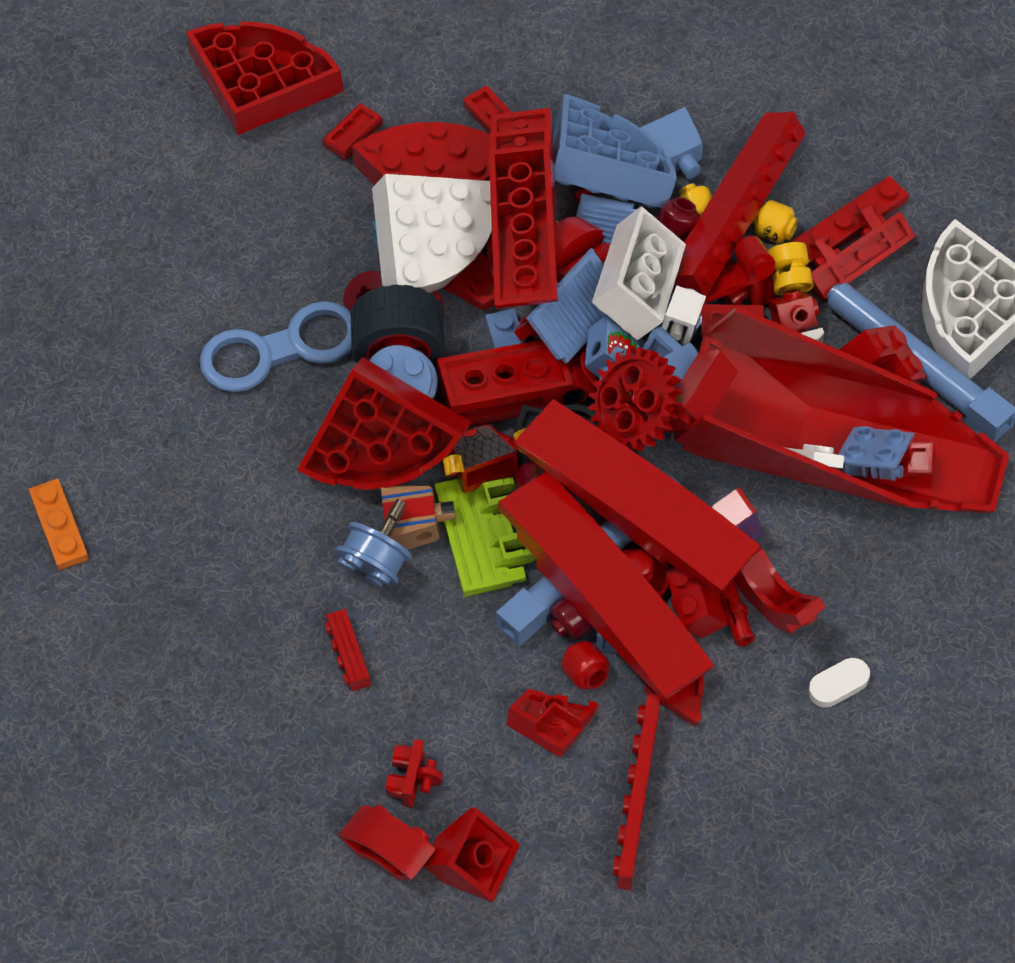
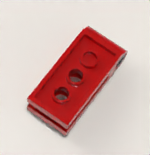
(501, 380)

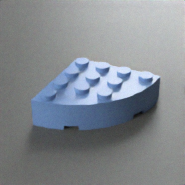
(609, 155)

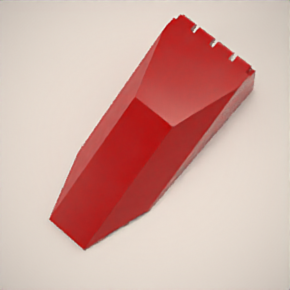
(814, 394)

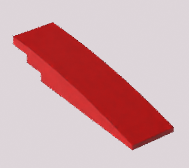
(523, 208)
(637, 497)
(604, 585)

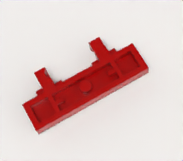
(877, 242)

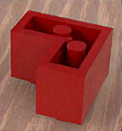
(887, 349)

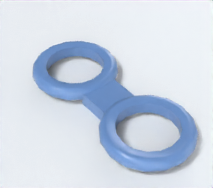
(276, 347)

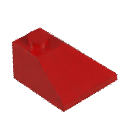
(473, 855)

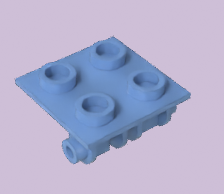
(875, 450)

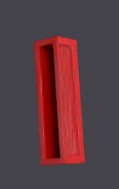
(349, 653)

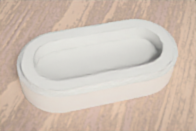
(839, 682)

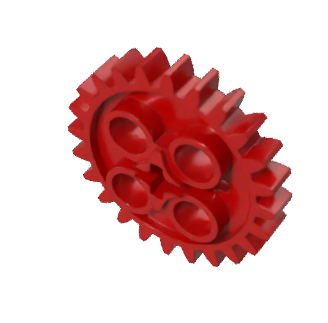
(636, 398)

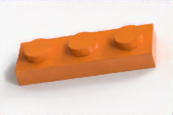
(58, 524)

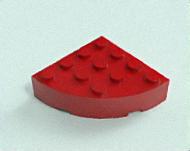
(262, 71)
(426, 151)
(380, 432)

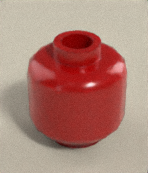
(585, 665)

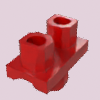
(406, 786)

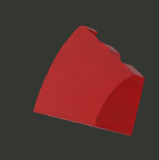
(550, 719)

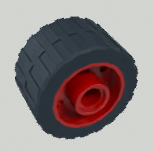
(397, 317)

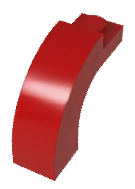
(575, 238)
(774, 597)

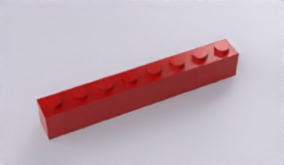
(738, 200)

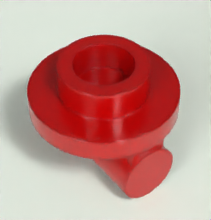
(761, 292)

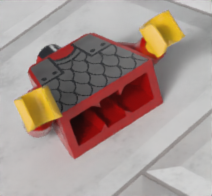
(481, 457)

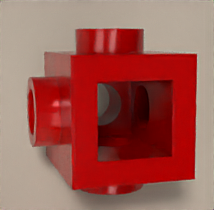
(794, 310)

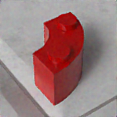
(387, 841)

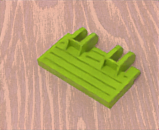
(481, 538)

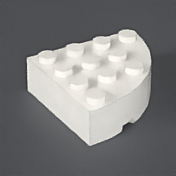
(429, 227)
(968, 299)

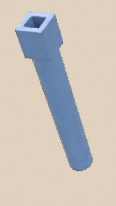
(983, 409)
(529, 609)

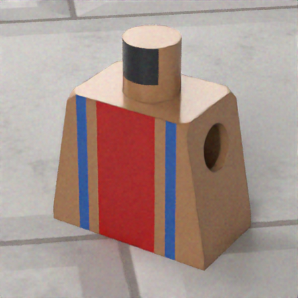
(420, 516)

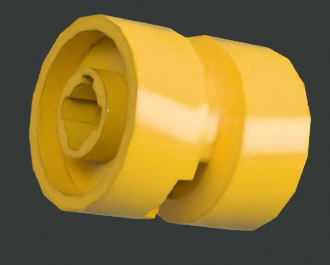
(791, 267)

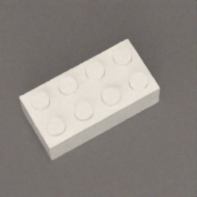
(639, 273)

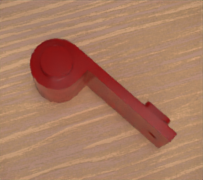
(752, 266)

